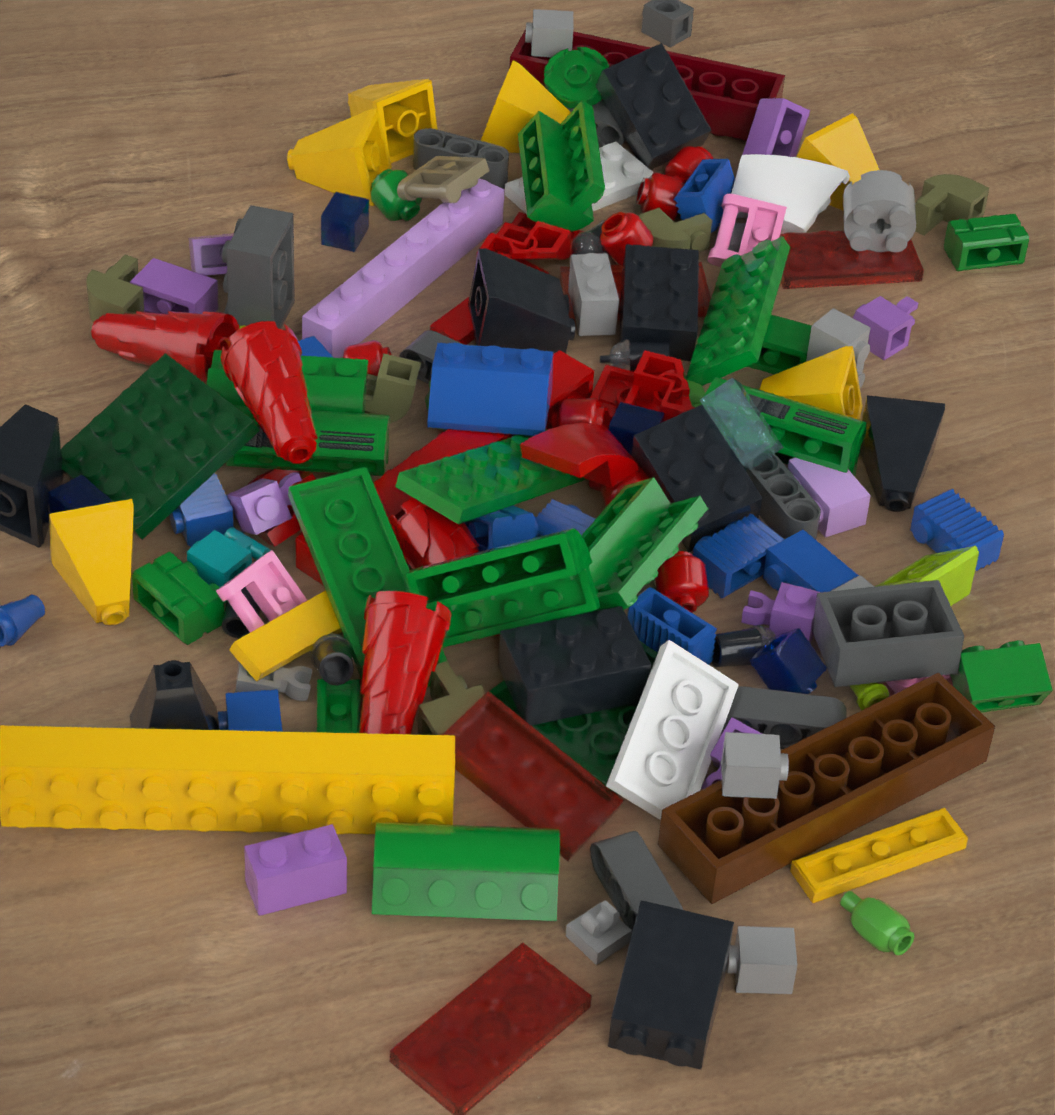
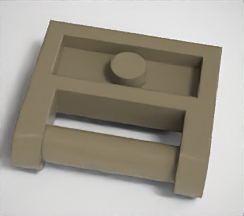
(443, 178)

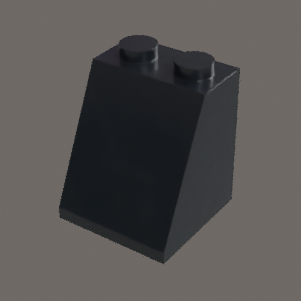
(518, 306)
(28, 472)
(671, 985)

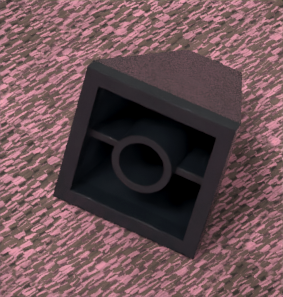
(899, 447)
(174, 700)

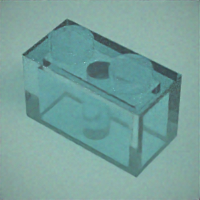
(741, 423)

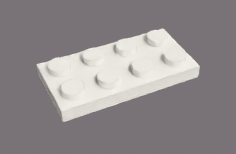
(621, 178)
(672, 731)

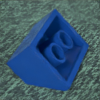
(490, 389)

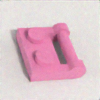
(762, 224)
(268, 585)

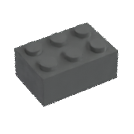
(260, 267)
(887, 633)

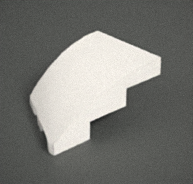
(790, 182)

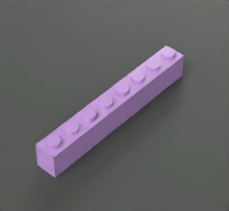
(404, 269)

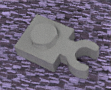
(289, 681)

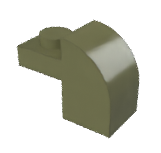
(949, 199)
(686, 234)
(113, 290)
(393, 387)
(449, 702)

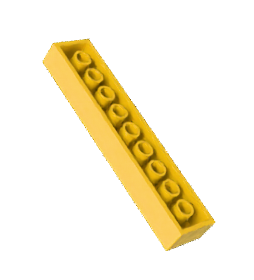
(222, 779)

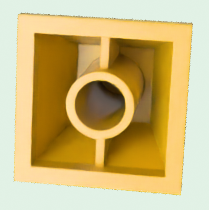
(516, 105)
(402, 110)
(841, 146)
(343, 156)
(822, 382)
(95, 557)

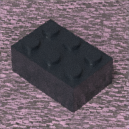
(652, 106)
(660, 297)
(695, 460)
(573, 665)

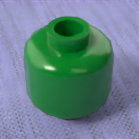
(386, 198)

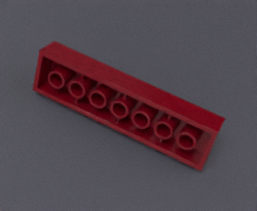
(721, 90)

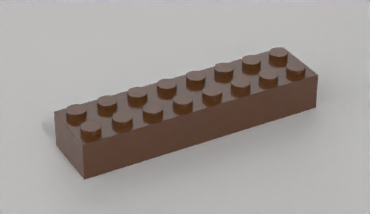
(831, 788)

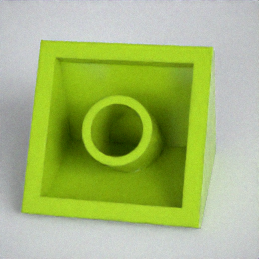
(952, 568)

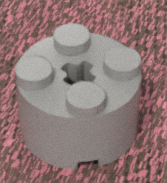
(879, 212)

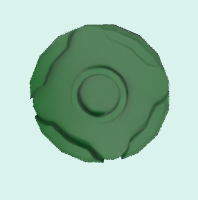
(574, 76)

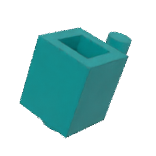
(224, 556)

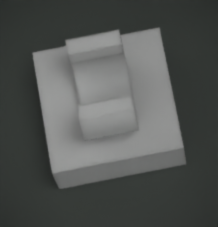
(599, 932)

